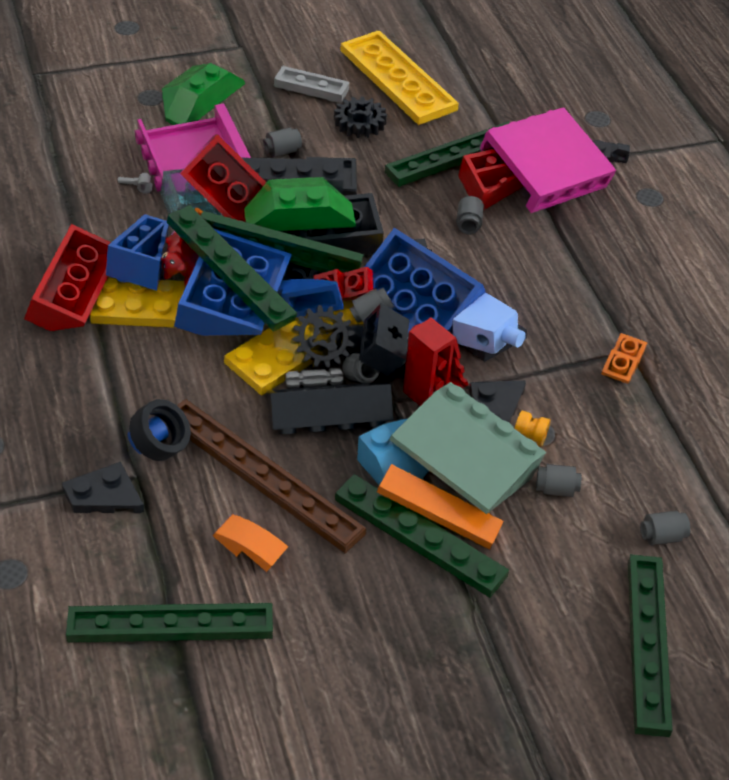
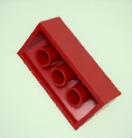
(223, 178)
(70, 282)

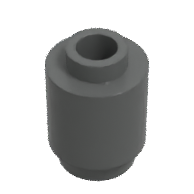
(282, 142)
(470, 214)
(368, 302)
(358, 371)
(558, 480)
(665, 527)

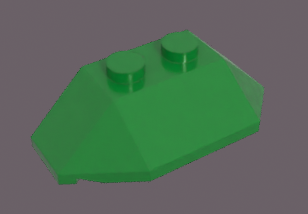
(197, 92)
(299, 205)

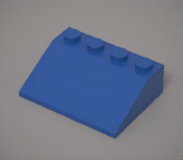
(421, 281)
(213, 307)

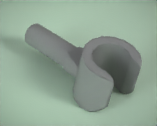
(143, 182)

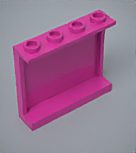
(177, 144)
(550, 158)

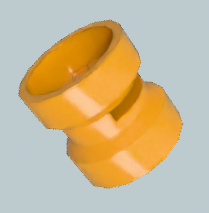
(533, 428)

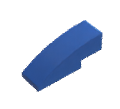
(310, 293)

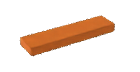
(440, 506)

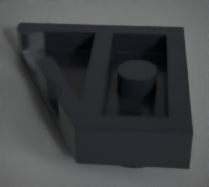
(499, 396)
(102, 491)

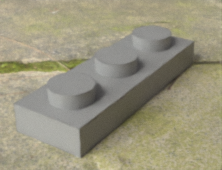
(311, 84)

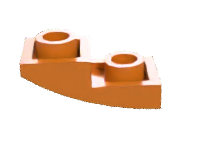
(624, 358)
(257, 543)

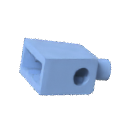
(488, 325)

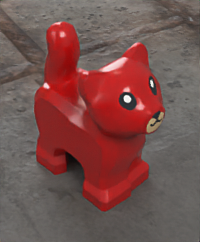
(178, 258)

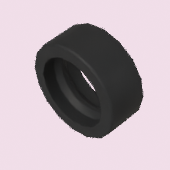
(143, 437)

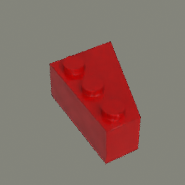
(487, 177)
(431, 361)

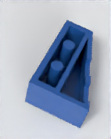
(138, 252)

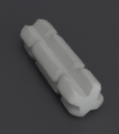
(313, 378)

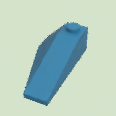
(378, 453)

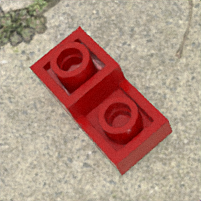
(351, 283)

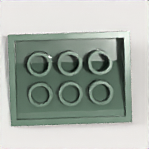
(469, 447)

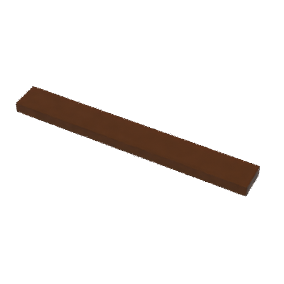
(272, 480)

